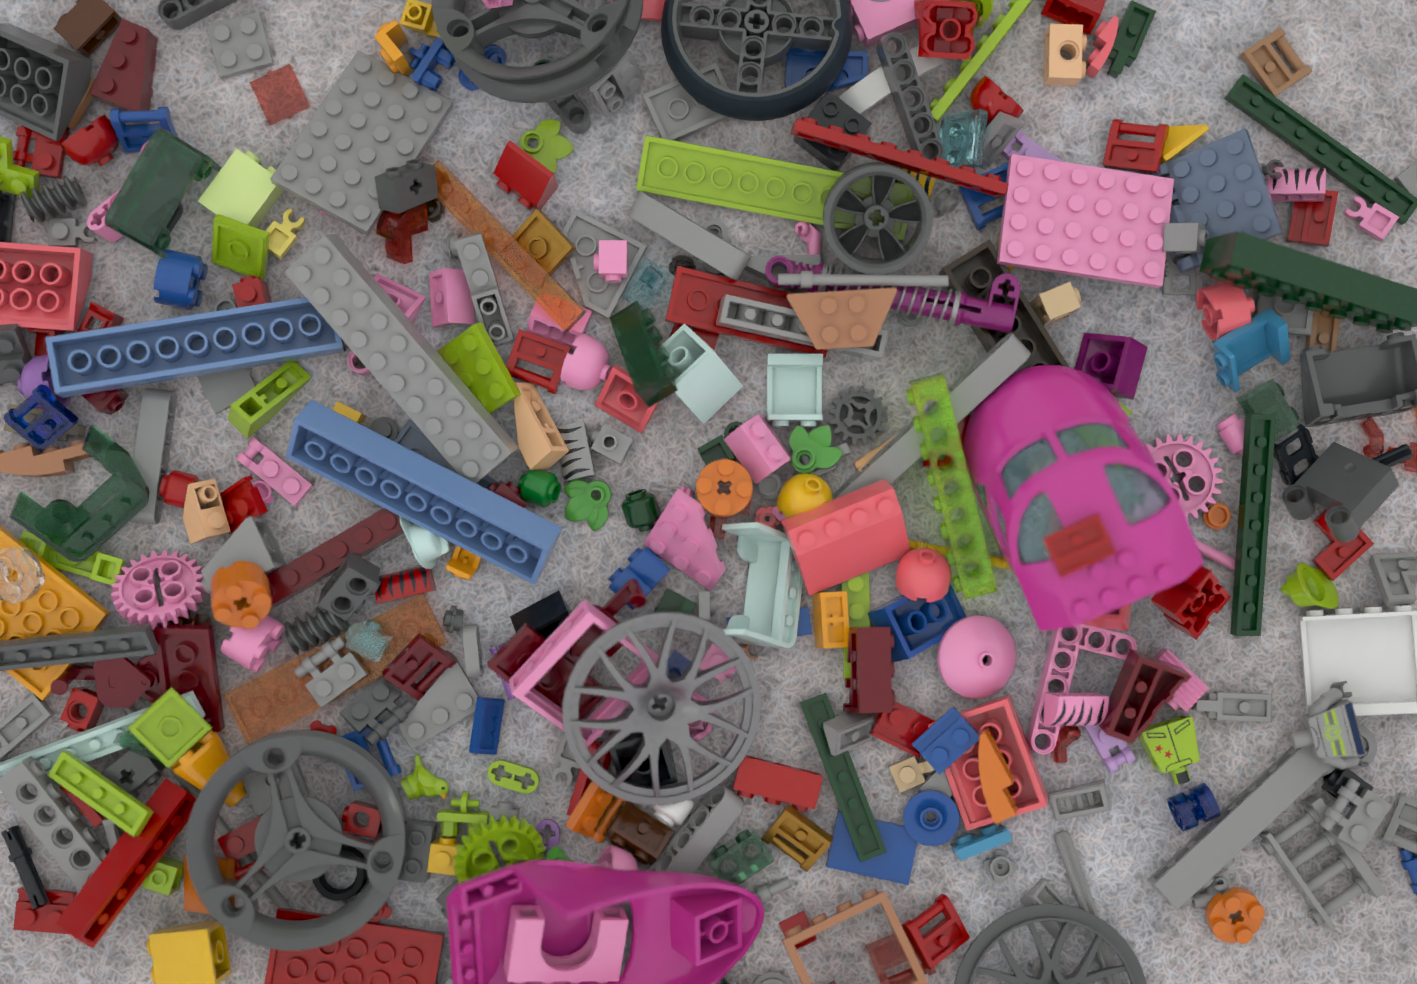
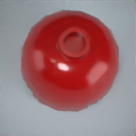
(991, 98)
(92, 143)

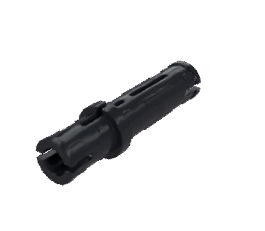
(22, 859)

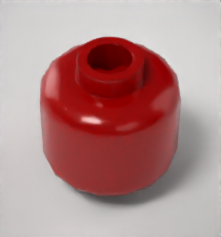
(174, 487)

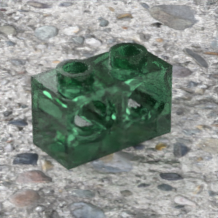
(746, 865)

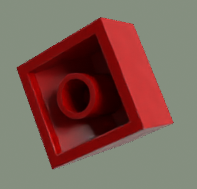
(524, 177)

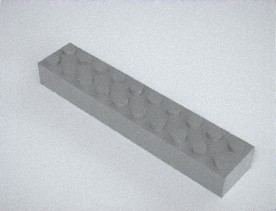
(400, 358)

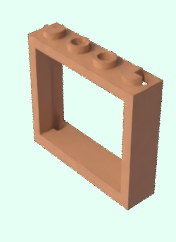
(844, 912)

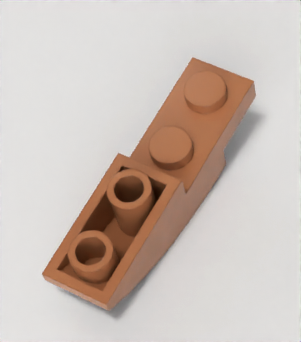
(30, 462)

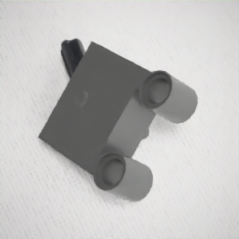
(1346, 485)

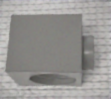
(1185, 238)

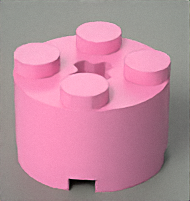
(253, 645)

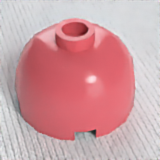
(923, 575)

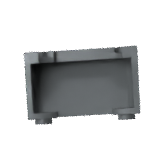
(1359, 381)

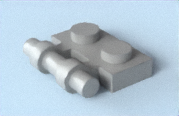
(337, 678)
(1361, 820)

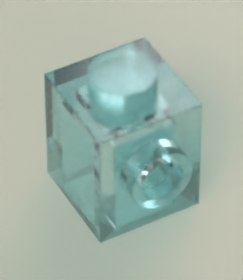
(368, 639)

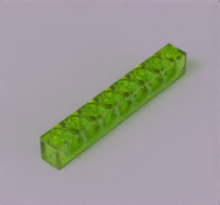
(981, 580)

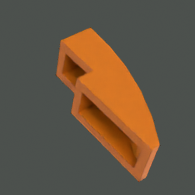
(995, 779)

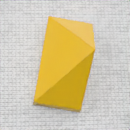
(1180, 138)

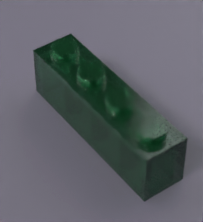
(644, 353)

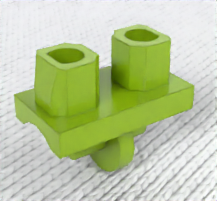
(450, 818)

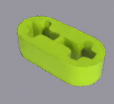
(510, 782)

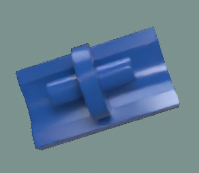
(426, 60)

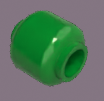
(539, 487)

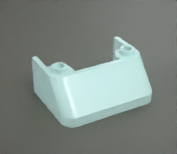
(771, 590)

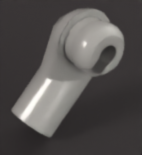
(1219, 884)

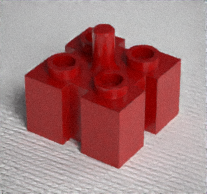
(1192, 601)

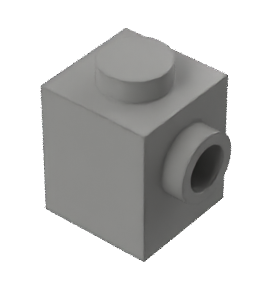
(611, 444)

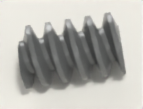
(53, 199)
(313, 629)

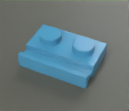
(989, 838)

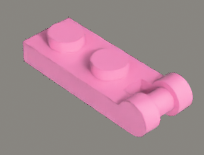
(275, 472)

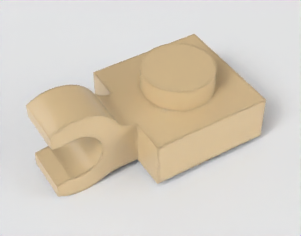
(909, 772)

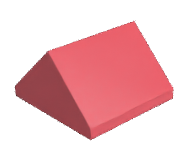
(622, 401)

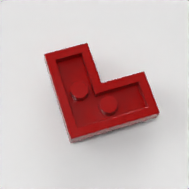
(1337, 555)

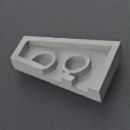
(442, 706)

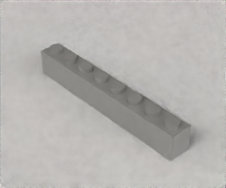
(1238, 825)

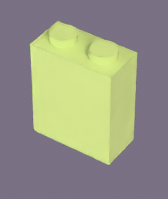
(242, 190)

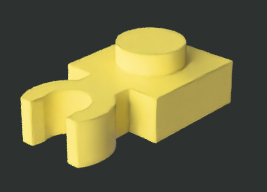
(282, 235)

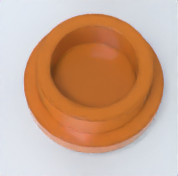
(1217, 516)

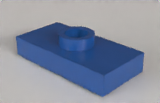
(486, 725)

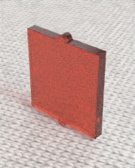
(280, 94)

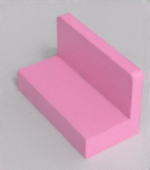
(450, 298)

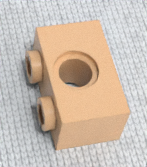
(1069, 39)

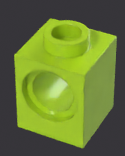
(165, 876)

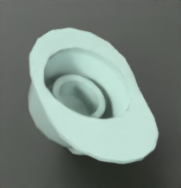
(424, 544)

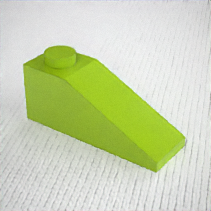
(267, 398)

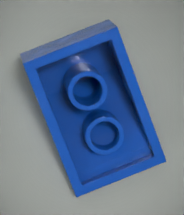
(917, 623)

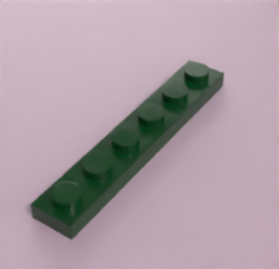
(844, 782)

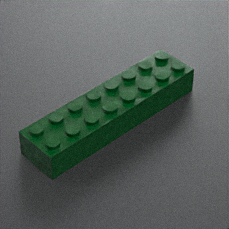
(1310, 281)

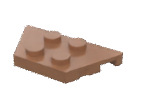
(843, 317)

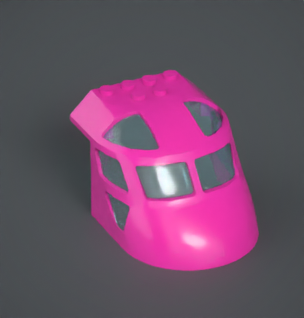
(1054, 452)

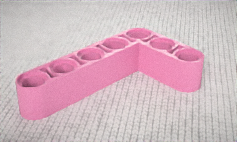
(1064, 674)

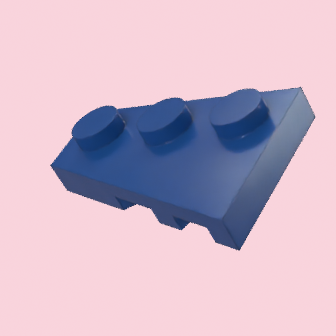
(802, 62)

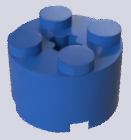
(179, 279)

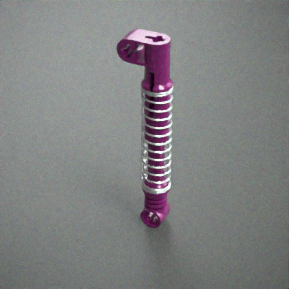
(913, 298)

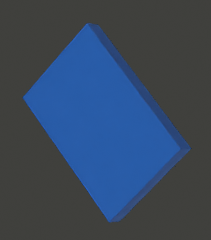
(891, 866)

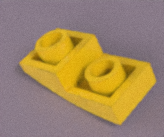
(419, 18)

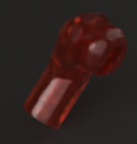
(1376, 438)
(1066, 736)

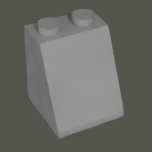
(249, 543)

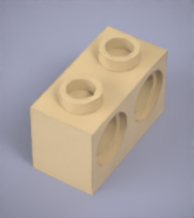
(1056, 303)

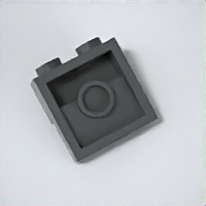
(13, 354)

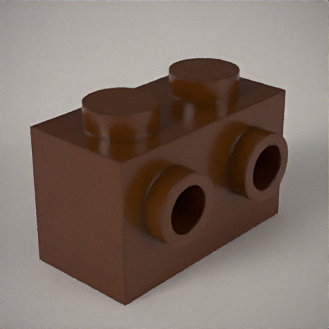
(88, 25)

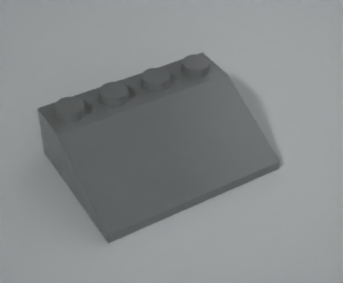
(40, 81)

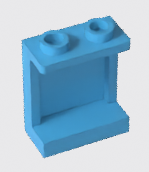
(1249, 346)

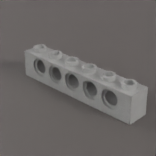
(781, 324)
(48, 828)

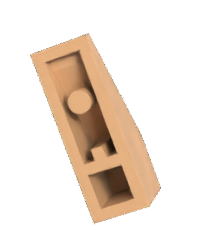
(536, 430)

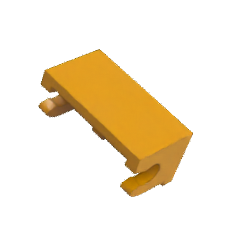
(831, 619)

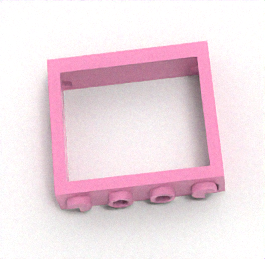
(550, 652)

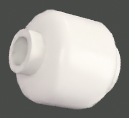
(673, 813)

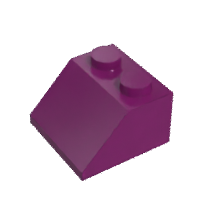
(1113, 362)

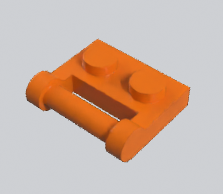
(590, 810)

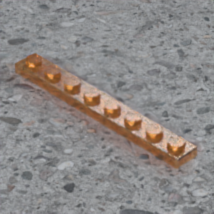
(507, 249)

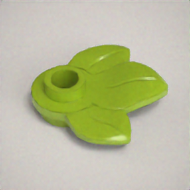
(550, 144)

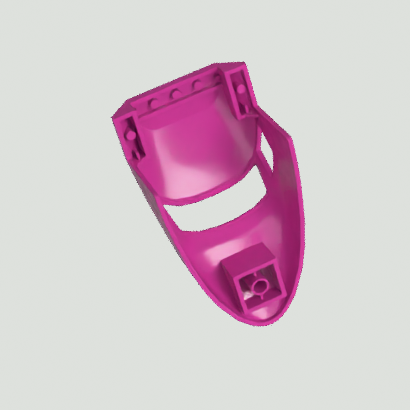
(682, 923)

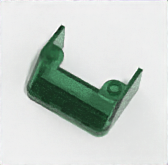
(156, 189)
(85, 528)

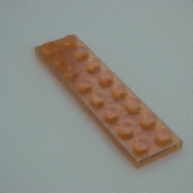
(282, 696)

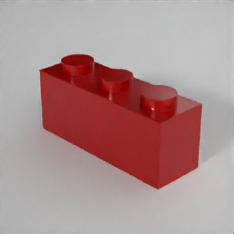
(777, 783)

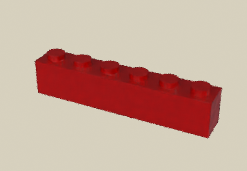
(127, 866)

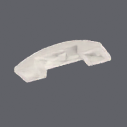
(875, 88)

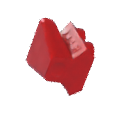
(945, 28)

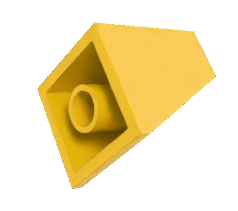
(189, 954)

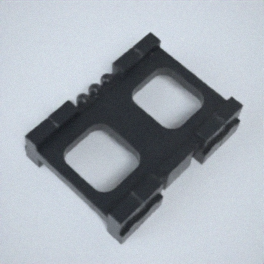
(1288, 462)

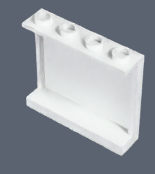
(1367, 650)

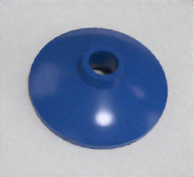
(934, 831)

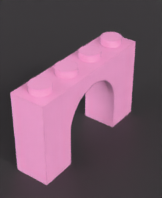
(880, 18)
(596, 961)

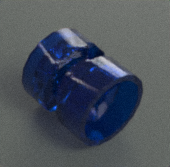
(1193, 807)

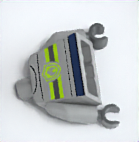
(1332, 730)

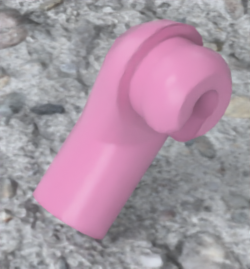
(810, 236)

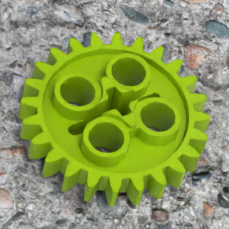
(524, 845)

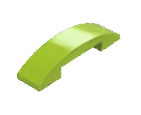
(98, 567)

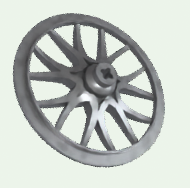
(668, 720)

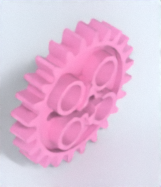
(1199, 467)
(137, 592)

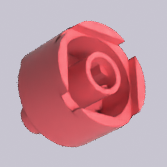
(1223, 308)

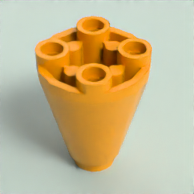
(203, 761)

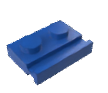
(946, 740)

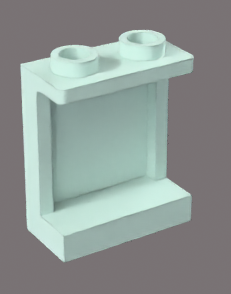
(794, 389)

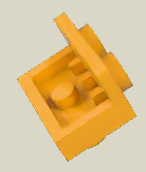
(390, 39)

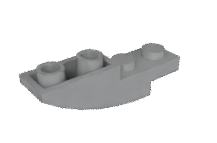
(484, 287)

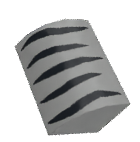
(578, 461)

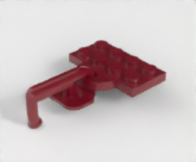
(183, 662)
(554, 681)

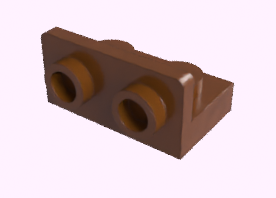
(639, 834)

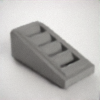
(1088, 788)

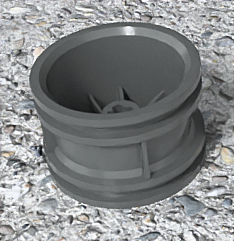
(913, 211)

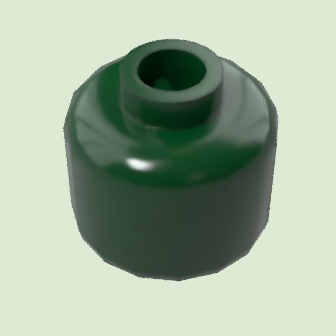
(641, 509)

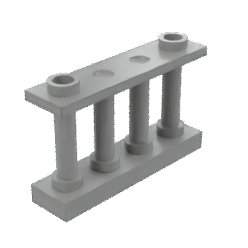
(1348, 859)

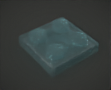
(964, 138)

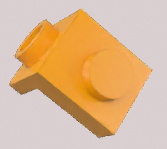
(463, 563)

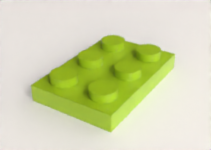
(480, 367)

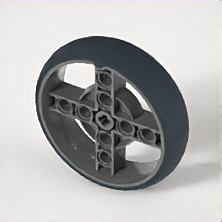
(748, 101)

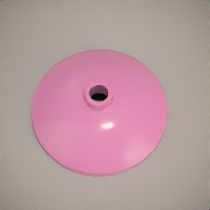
(962, 655)

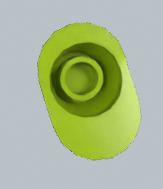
(1310, 587)

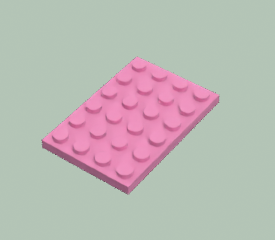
(1085, 221)

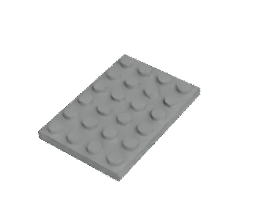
(357, 133)

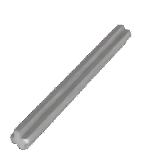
(1084, 898)

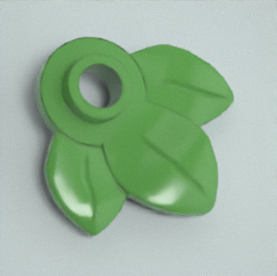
(815, 446)
(585, 505)

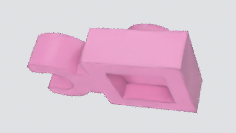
(1375, 221)

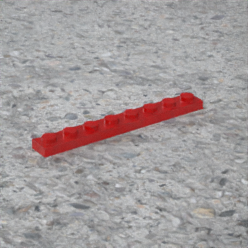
(888, 153)

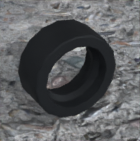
(343, 894)

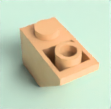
(204, 512)

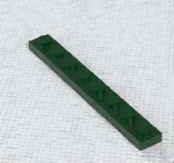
(1321, 148)
(1253, 524)

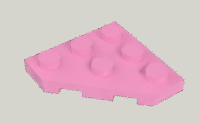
(685, 540)

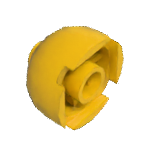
(802, 494)

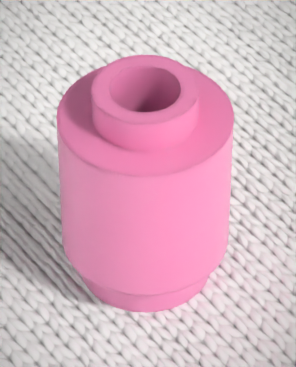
(1232, 433)

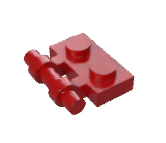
(47, 156)

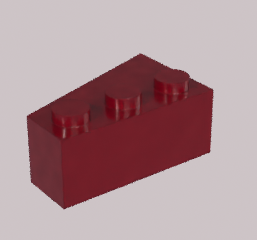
(127, 69)
(870, 670)
(1139, 694)

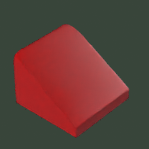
(795, 920)

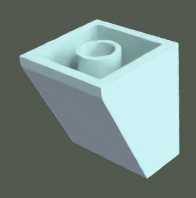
(702, 376)

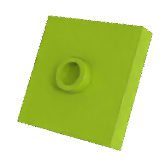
(240, 247)
(169, 727)

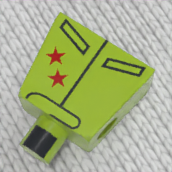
(1172, 746)

